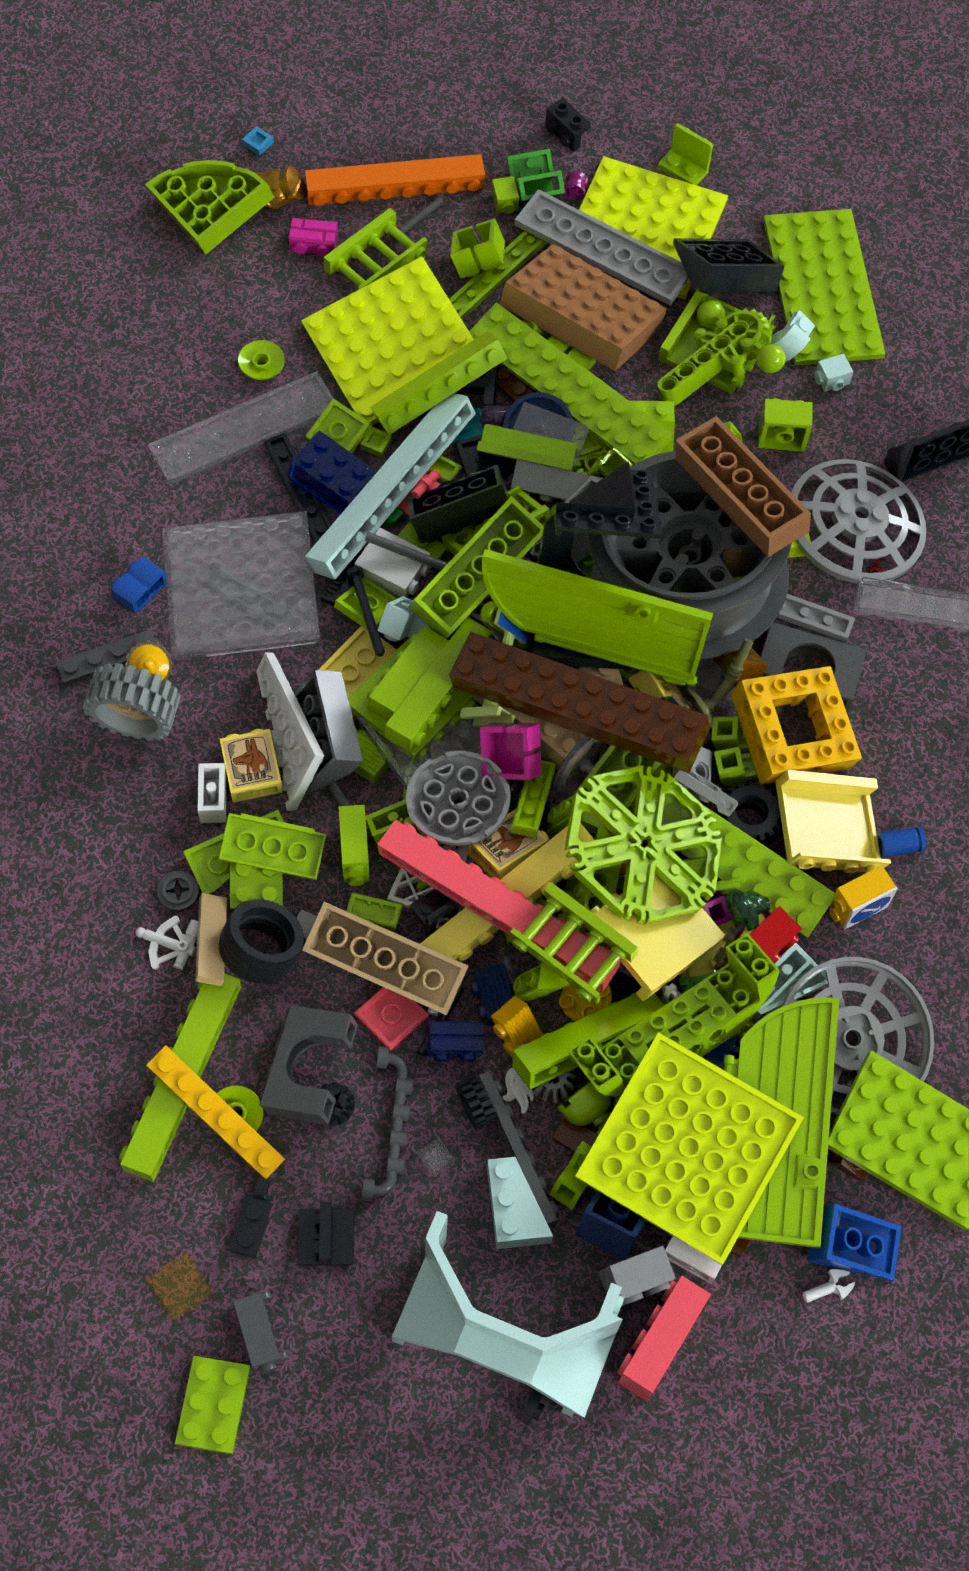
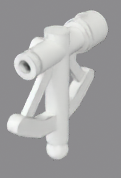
(183, 948)

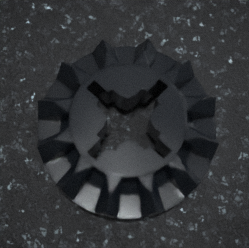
(345, 1101)

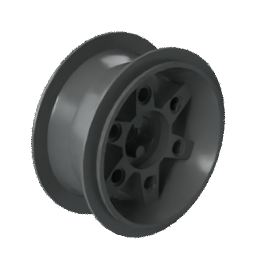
(697, 561)

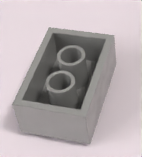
(642, 1273)

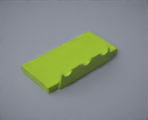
(272, 845)

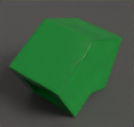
(394, 519)

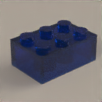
(329, 472)

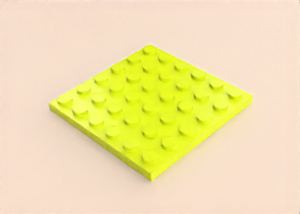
(652, 207)
(386, 334)
(689, 1148)

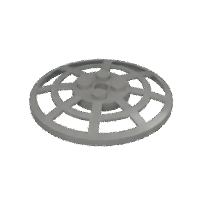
(856, 528)
(865, 1024)

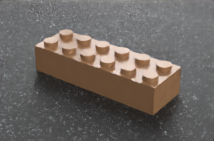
(742, 486)

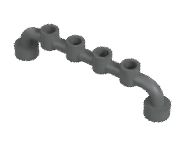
(397, 1137)

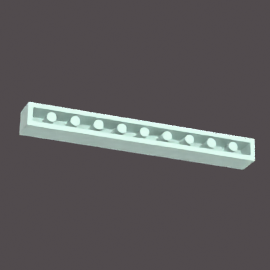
(390, 485)

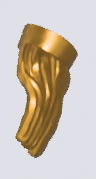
(285, 185)

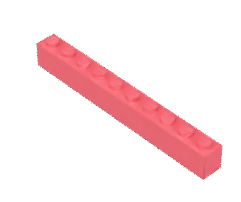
(484, 895)

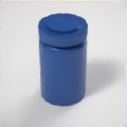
(901, 841)

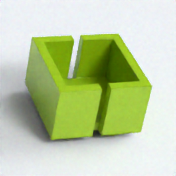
(470, 255)

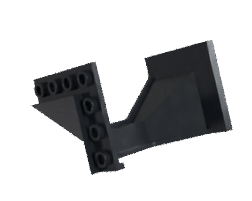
(615, 505)

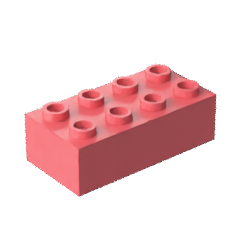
(666, 1334)

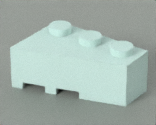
(792, 966)
(514, 1207)

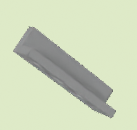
(816, 618)

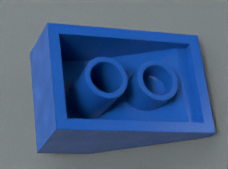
(857, 1243)

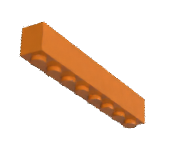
(395, 179)

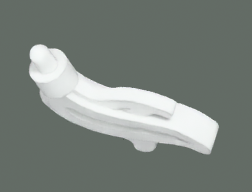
(517, 1090)

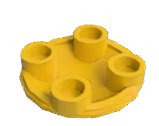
(577, 1008)

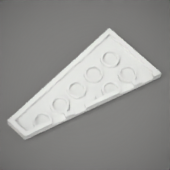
(291, 735)

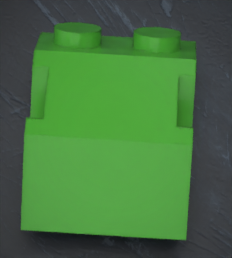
(533, 172)

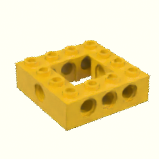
(756, 704)

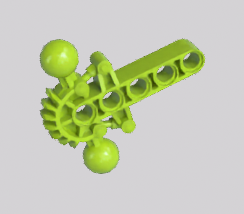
(737, 339)

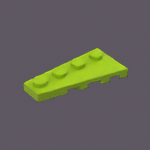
(205, 861)

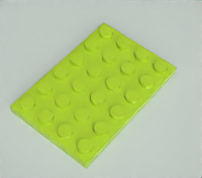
(906, 1137)

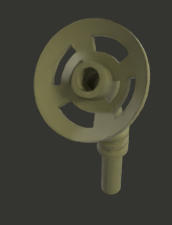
(734, 671)

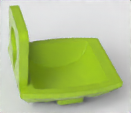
(609, 462)

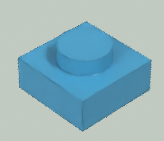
(257, 141)

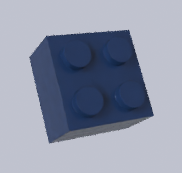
(610, 1226)

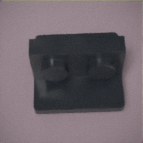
(434, 910)
(326, 1236)

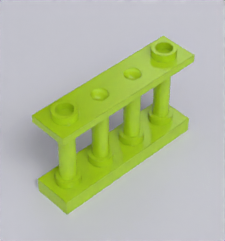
(370, 237)
(577, 916)

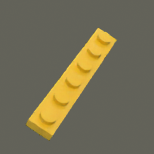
(215, 1112)

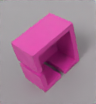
(512, 749)

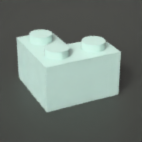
(399, 620)

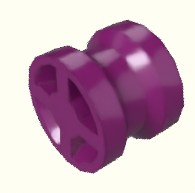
(575, 185)

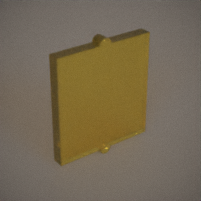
(180, 1286)

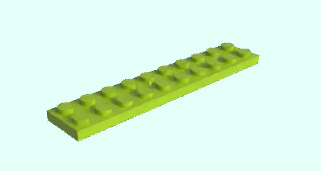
(587, 397)

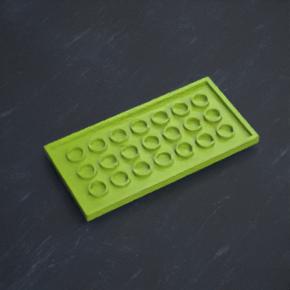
(825, 284)

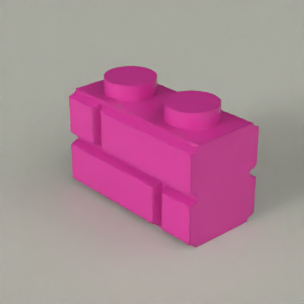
(313, 236)

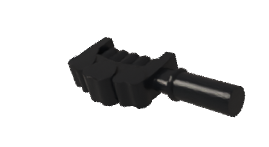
(338, 586)

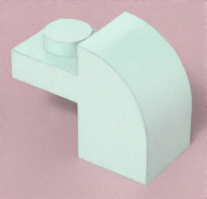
(794, 335)

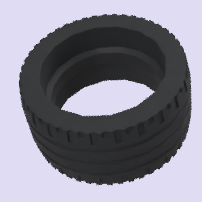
(272, 920)

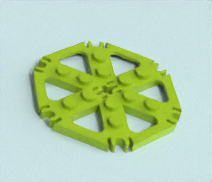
(659, 853)

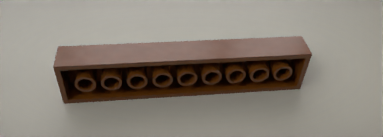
(580, 702)

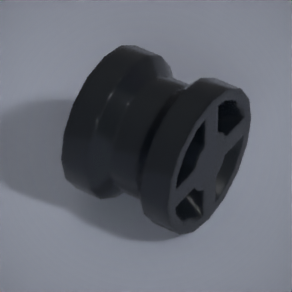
(624, 983)

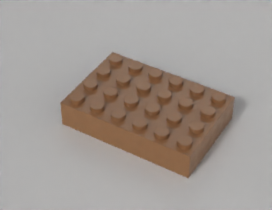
(583, 306)

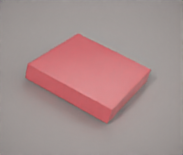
(391, 1017)

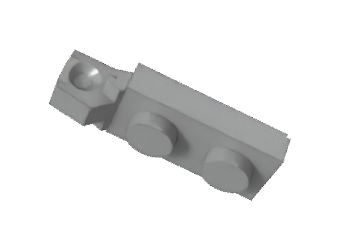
(706, 790)

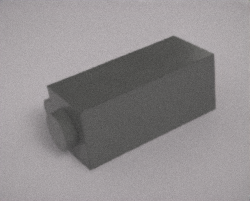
(258, 1333)

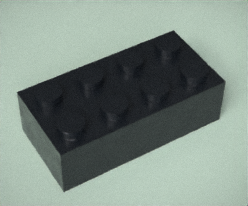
(458, 504)

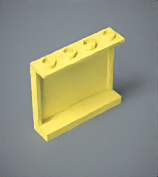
(828, 821)
(663, 946)

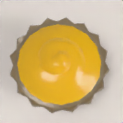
(150, 657)

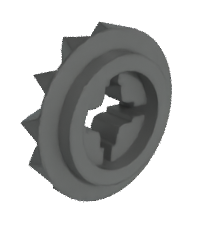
(169, 883)

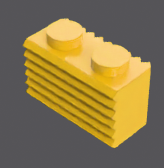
(515, 1024)

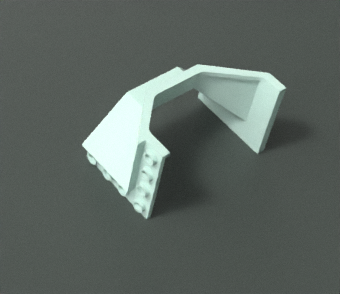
(557, 1366)

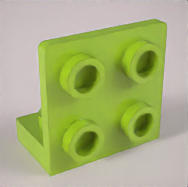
(688, 156)

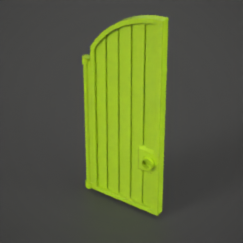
(598, 617)
(793, 1061)

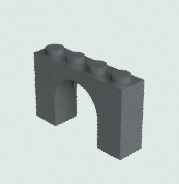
(844, 658)
(301, 1031)

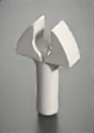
(829, 1287)

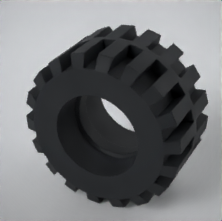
(762, 802)

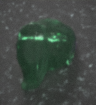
(746, 907)

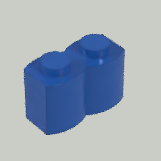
(138, 584)

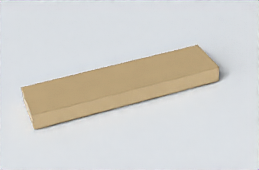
(210, 925)

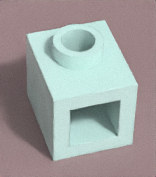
(833, 373)

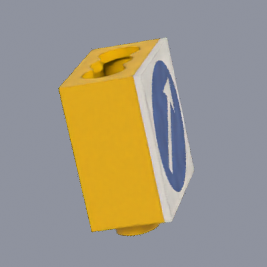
(862, 897)

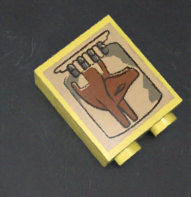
(251, 765)
(504, 850)

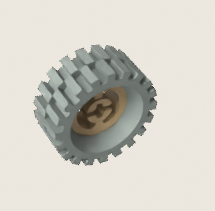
(131, 702)

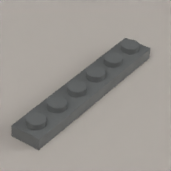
(514, 1137)

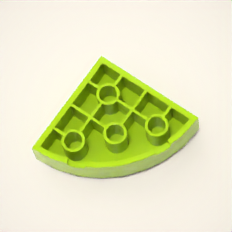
(210, 199)

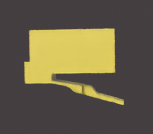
(652, 684)

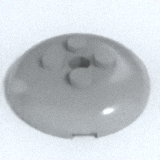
(454, 778)

